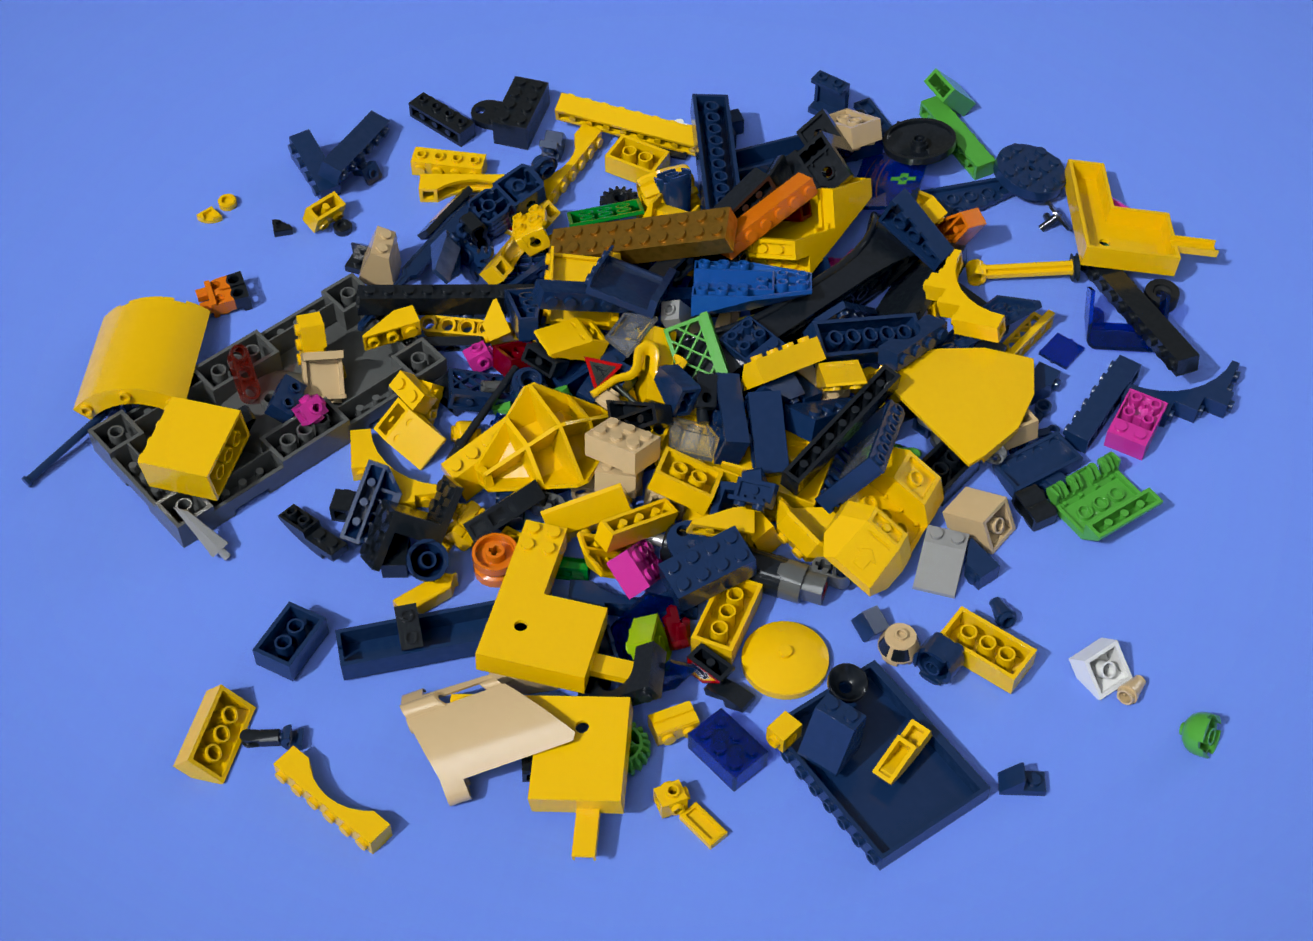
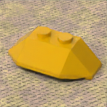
(797, 532)
(595, 555)

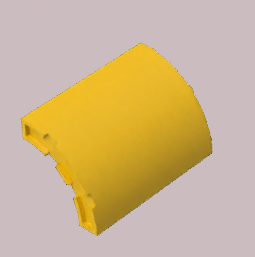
(143, 355)

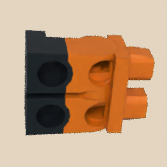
(224, 294)

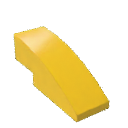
(902, 752)

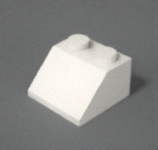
(1101, 667)

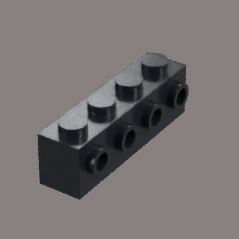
(442, 119)

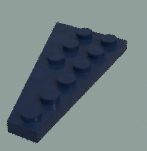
(1011, 307)

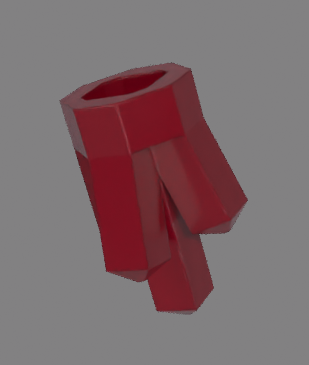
(676, 629)

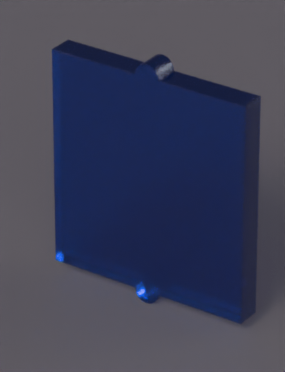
(1061, 351)

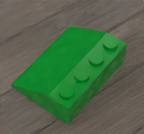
(607, 213)

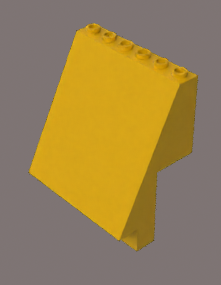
(806, 243)

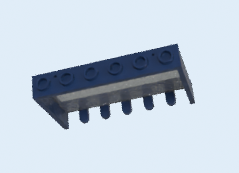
(867, 456)

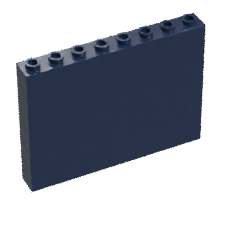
(882, 816)

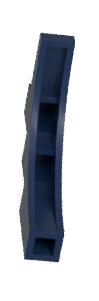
(1187, 404)

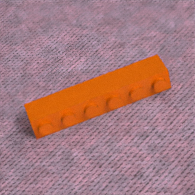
(772, 211)

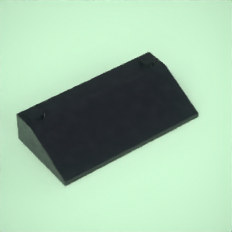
(907, 292)

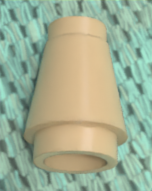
(1130, 691)

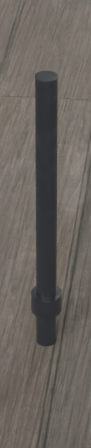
(460, 443)

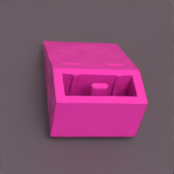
(1135, 424)
(636, 568)

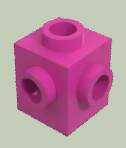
(479, 356)
(310, 409)

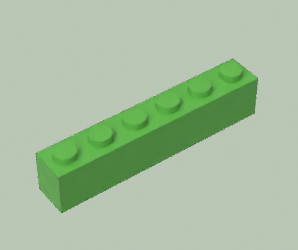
(968, 149)

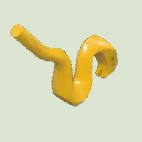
(645, 348)

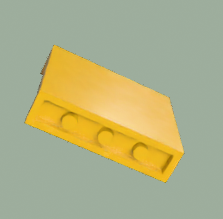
(575, 268)

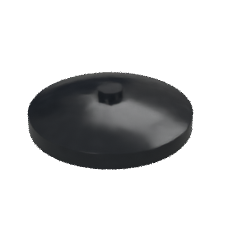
(919, 141)

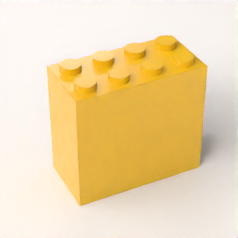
(194, 448)

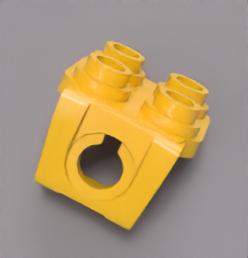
(529, 226)

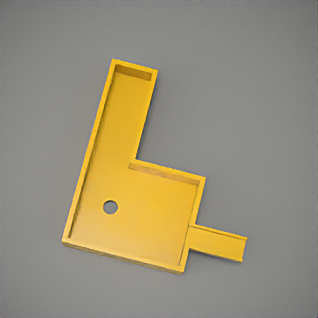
(1135, 237)
(587, 772)

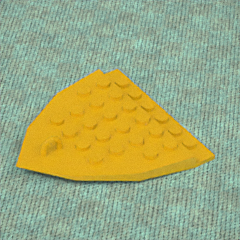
(969, 397)

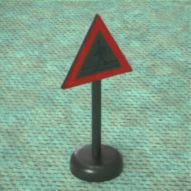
(604, 370)

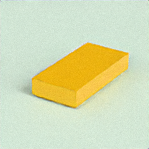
(703, 825)

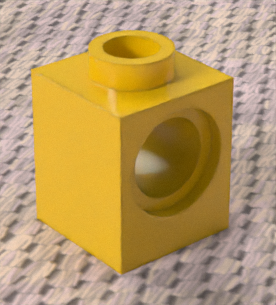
(783, 731)

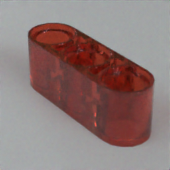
(243, 364)

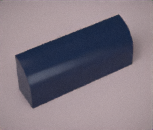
(767, 431)

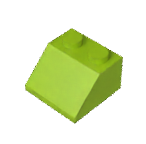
(646, 630)

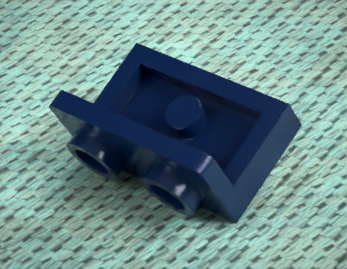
(753, 492)

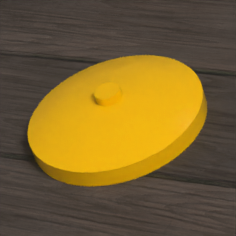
(785, 660)

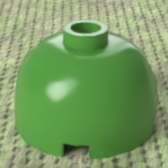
(1201, 733)

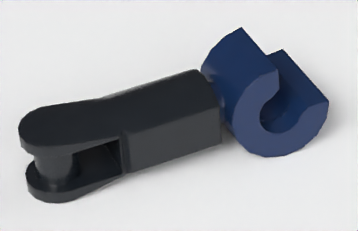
(272, 737)

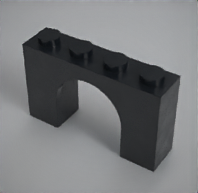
(644, 681)

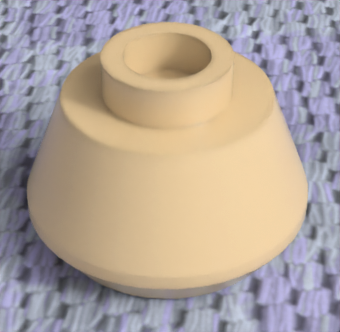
(607, 395)

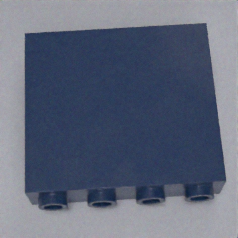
(628, 285)

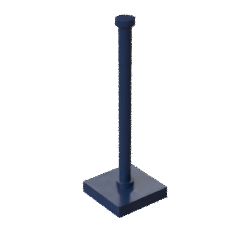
(71, 442)

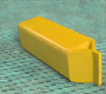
(429, 594)

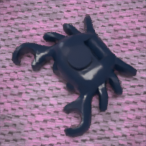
(472, 256)

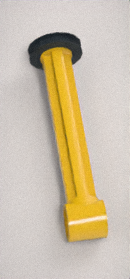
(978, 272)

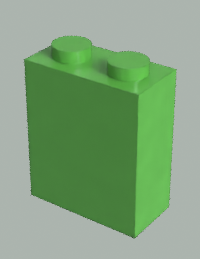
(949, 92)

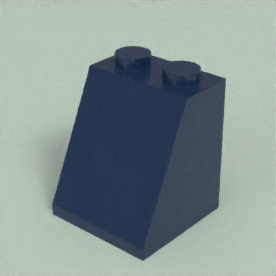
(832, 735)

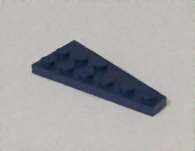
(969, 195)

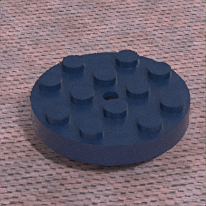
(1030, 172)

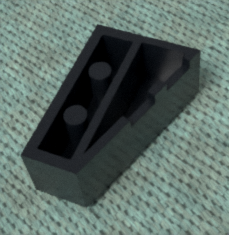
(641, 414)

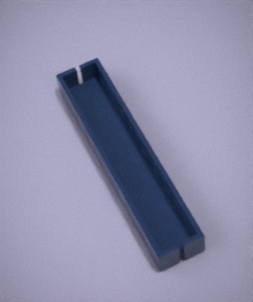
(445, 636)

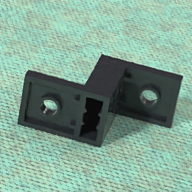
(824, 152)
(411, 522)

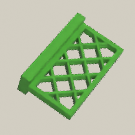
(710, 338)

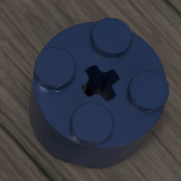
(939, 659)

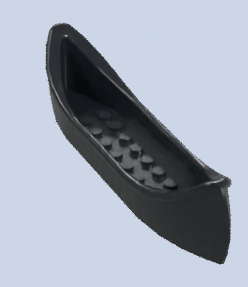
(855, 279)

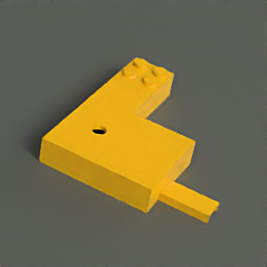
(560, 633)

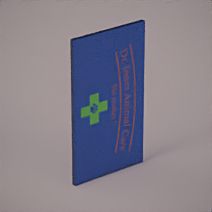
(889, 179)

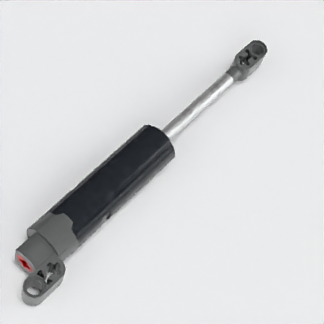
(778, 574)

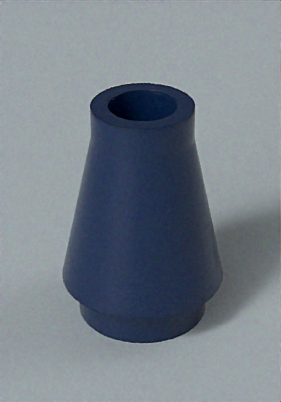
(1002, 613)

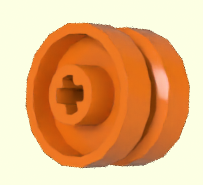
(492, 557)

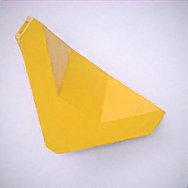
(541, 442)

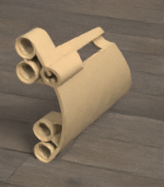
(478, 731)

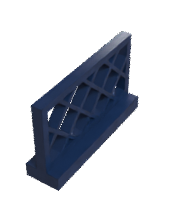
(531, 272)
(469, 398)

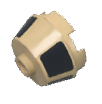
(898, 644)

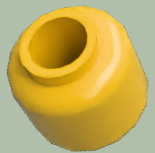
(460, 427)

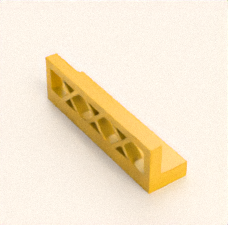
(1032, 334)

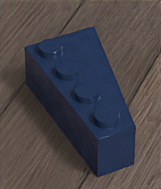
(811, 417)

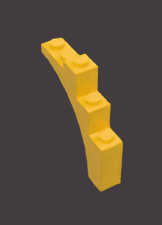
(965, 315)
(414, 492)

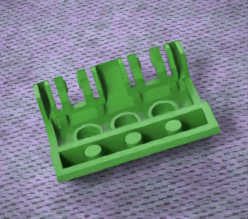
(1098, 501)

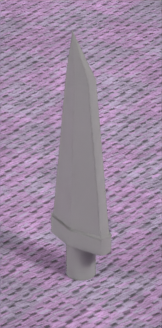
(211, 540)

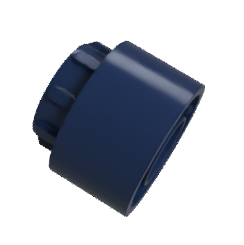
(524, 377)

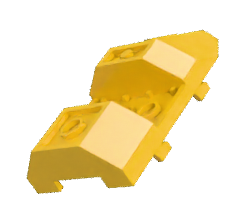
(883, 522)

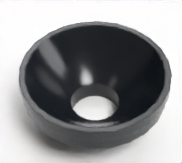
(851, 675)

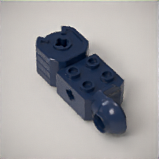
(512, 194)

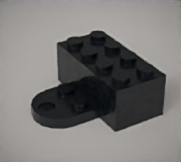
(517, 116)

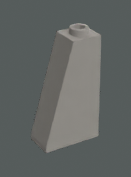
(676, 312)

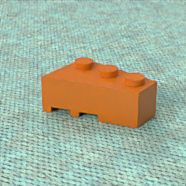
(962, 226)

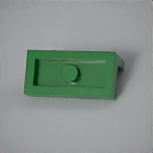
(573, 569)

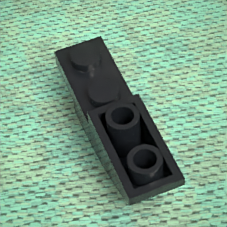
(504, 510)
(312, 534)

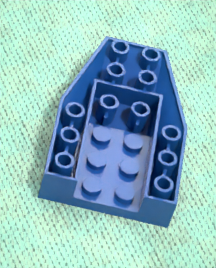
(744, 285)

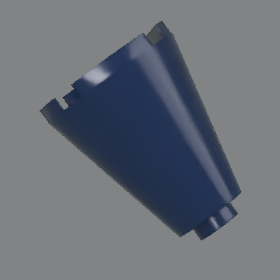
(675, 187)
(427, 560)

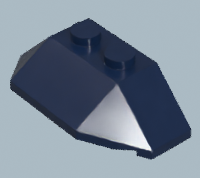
(375, 485)

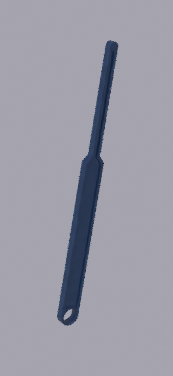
(422, 257)

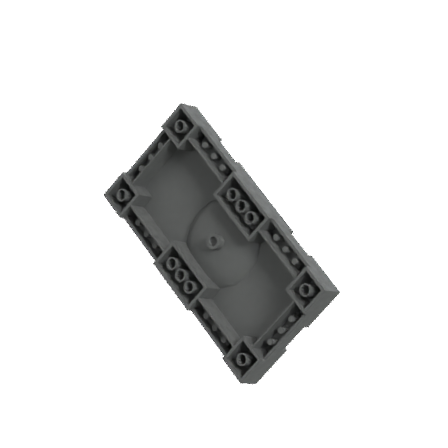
(274, 449)

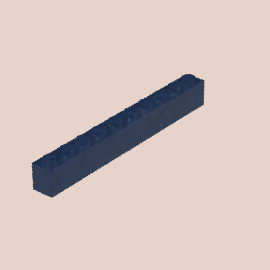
(572, 297)

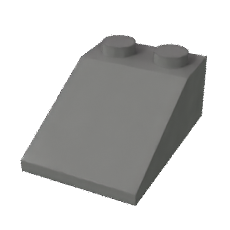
(941, 561)

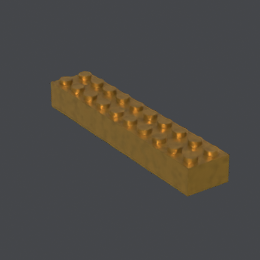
(653, 237)

